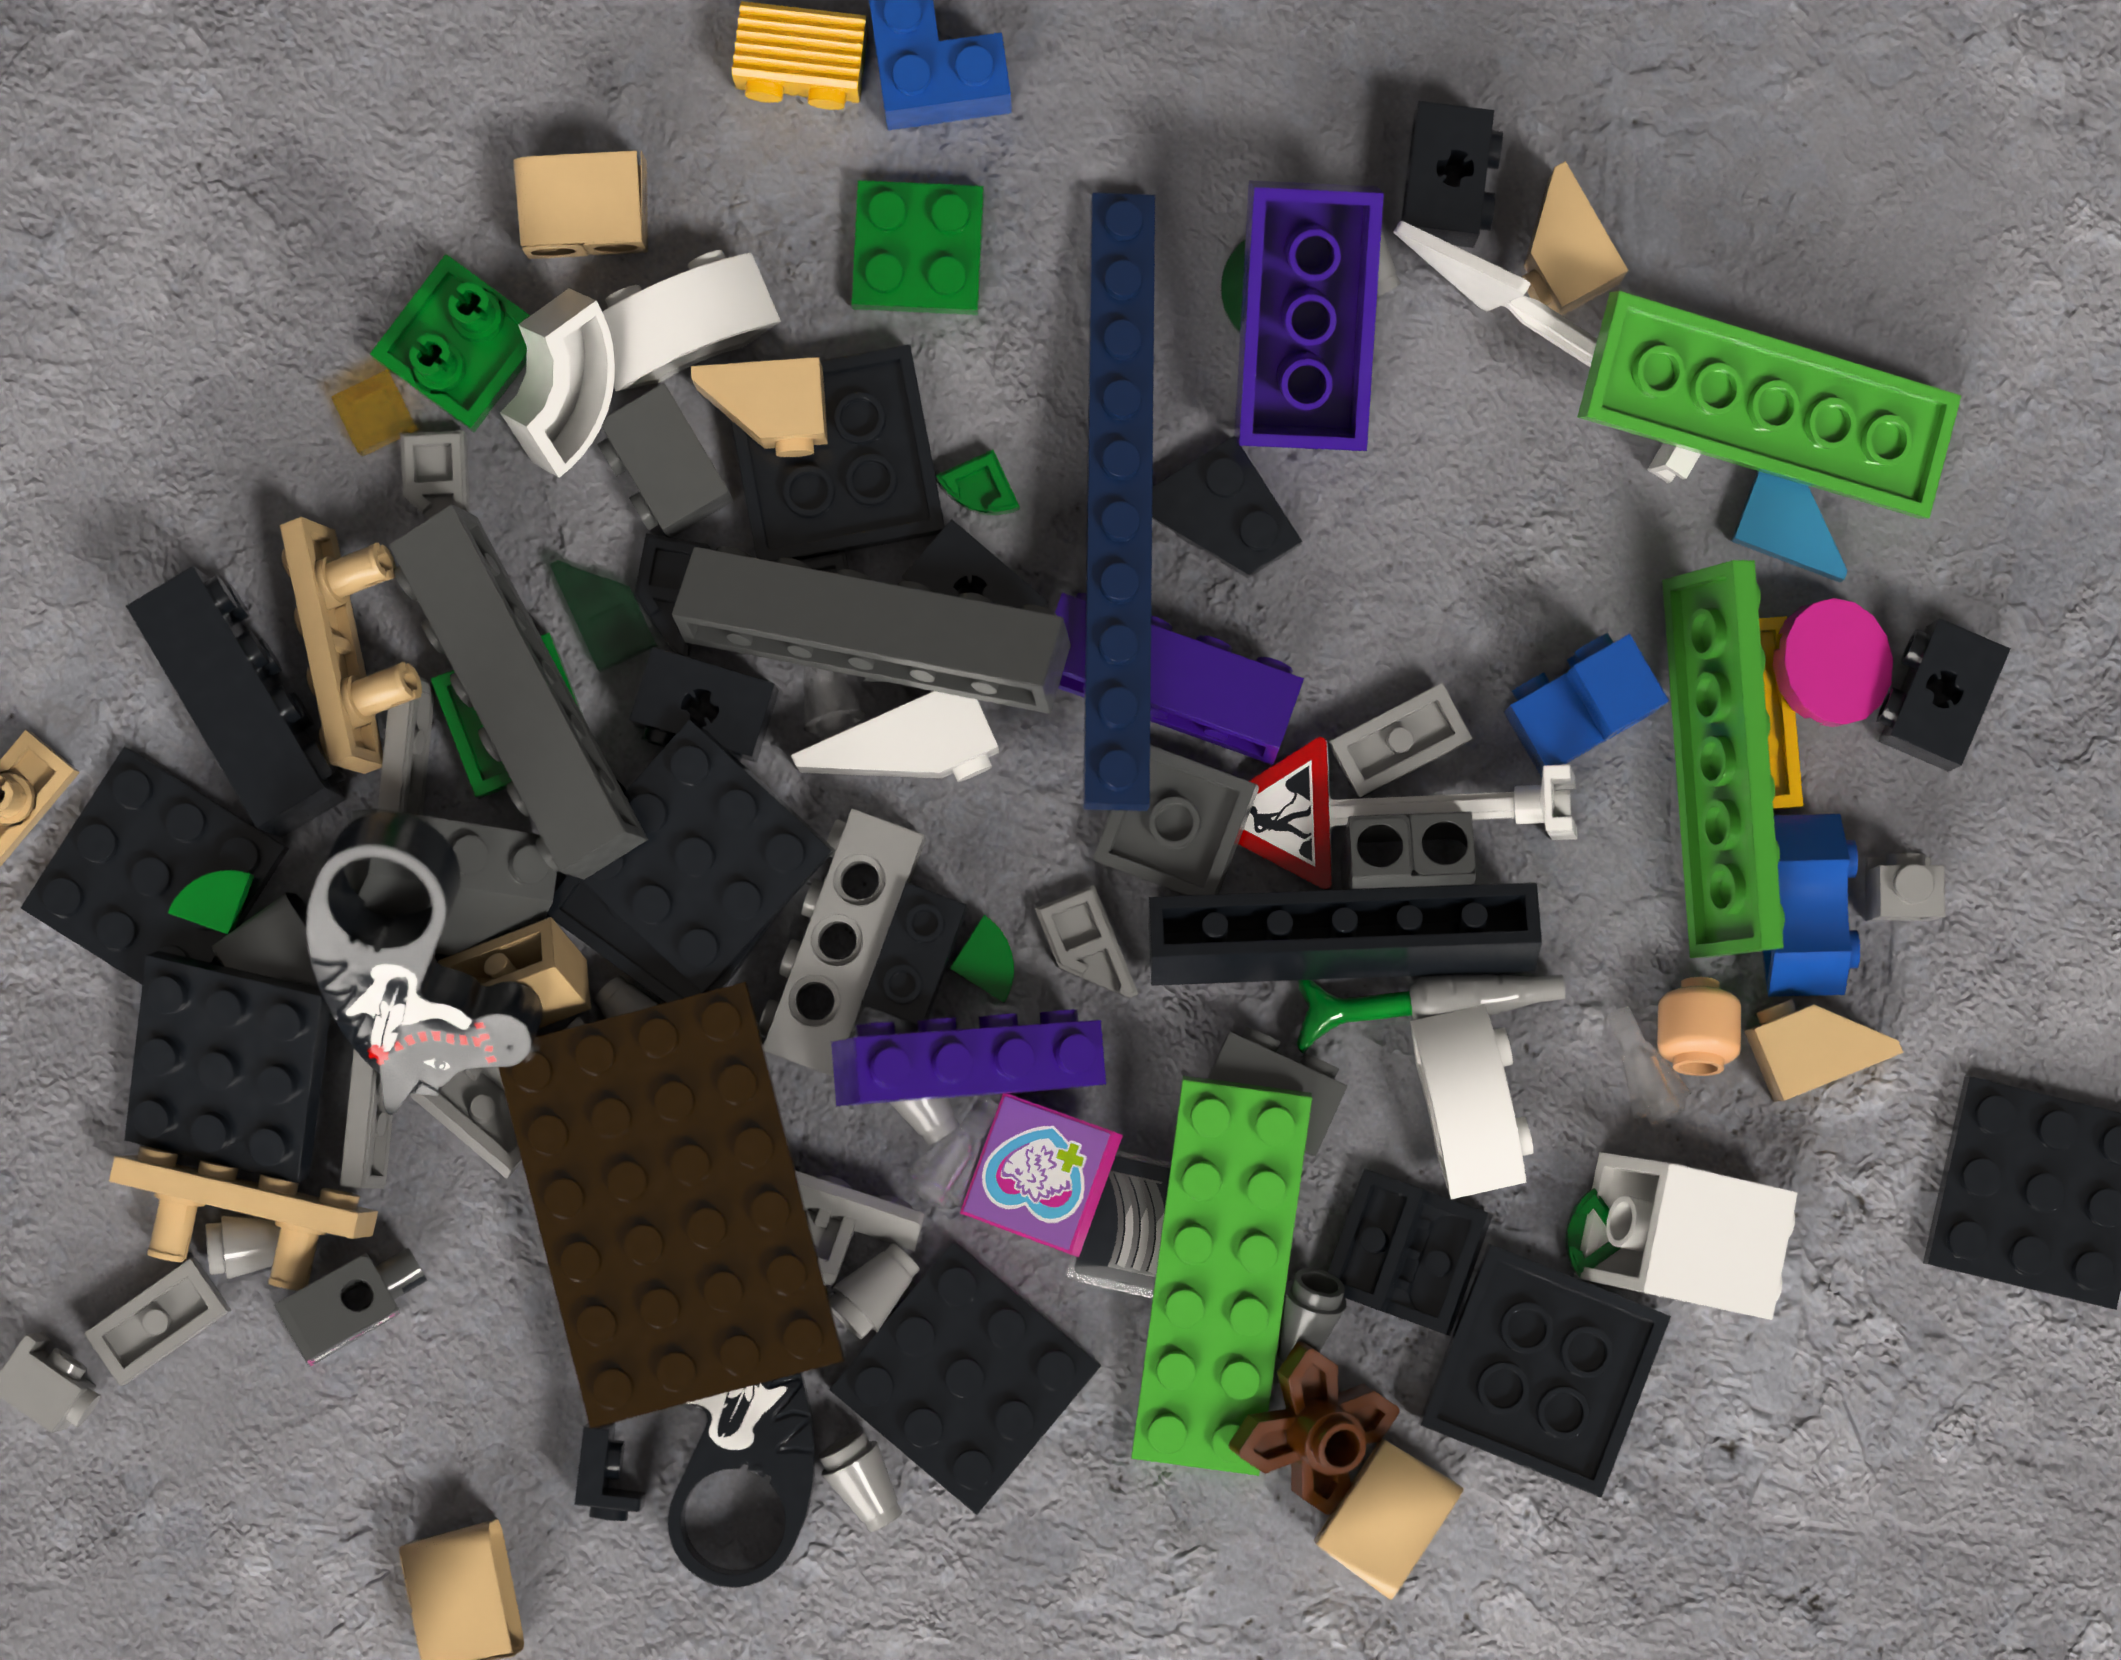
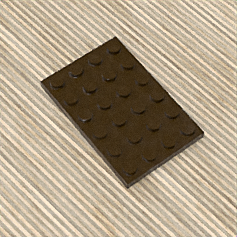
(670, 1206)

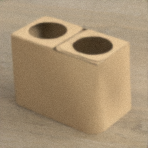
(582, 204)
(1388, 1517)
(462, 1594)

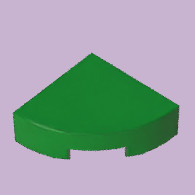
(980, 486)
(214, 900)
(987, 960)
(1576, 1229)

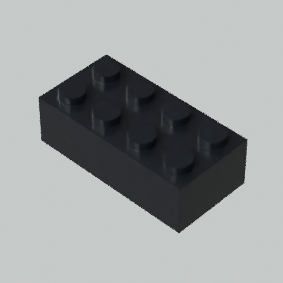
(237, 702)

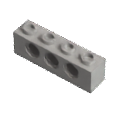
(894, 855)

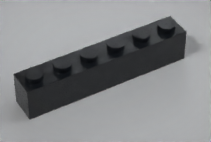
(1344, 934)

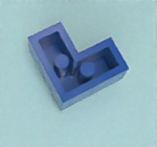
(931, 78)
(1591, 703)

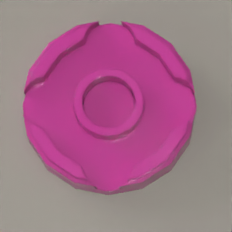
(1833, 662)

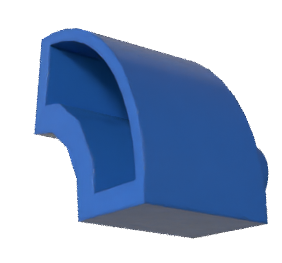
(1815, 905)

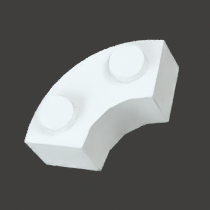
(687, 318)
(564, 382)
(1470, 1101)

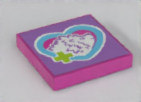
(1041, 1174)

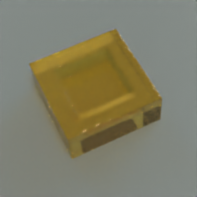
(374, 412)

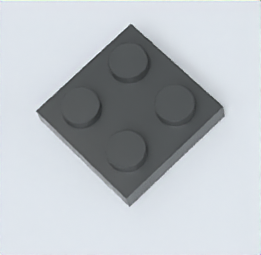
(1187, 831)

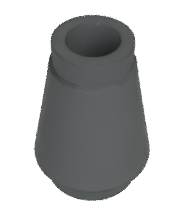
(1310, 1310)

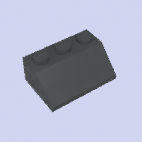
(499, 892)

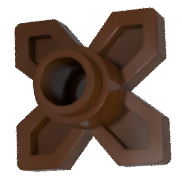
(1318, 1431)

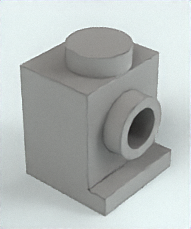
(1904, 888)
(47, 1385)

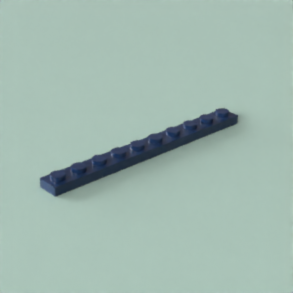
(1119, 503)

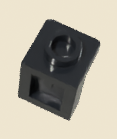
(599, 1461)

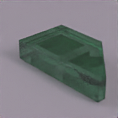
(605, 615)

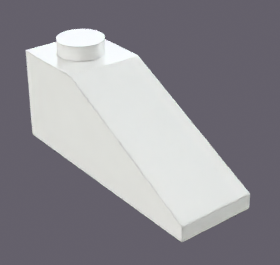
(918, 740)

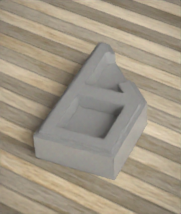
(435, 470)
(1085, 941)

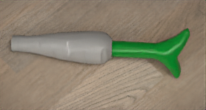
(1425, 998)

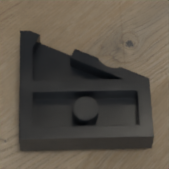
(1225, 510)

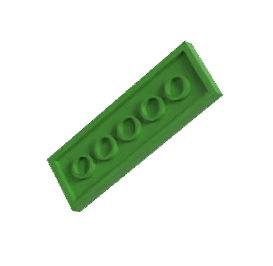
(1768, 405)
(1723, 761)
(1220, 1270)

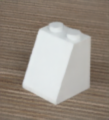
(1690, 1234)

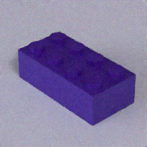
(1308, 315)

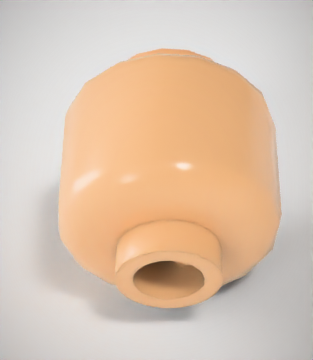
(1699, 1027)

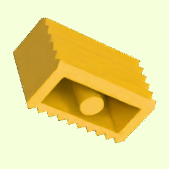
(800, 54)

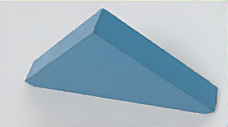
(1787, 525)

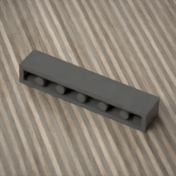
(873, 628)
(516, 694)

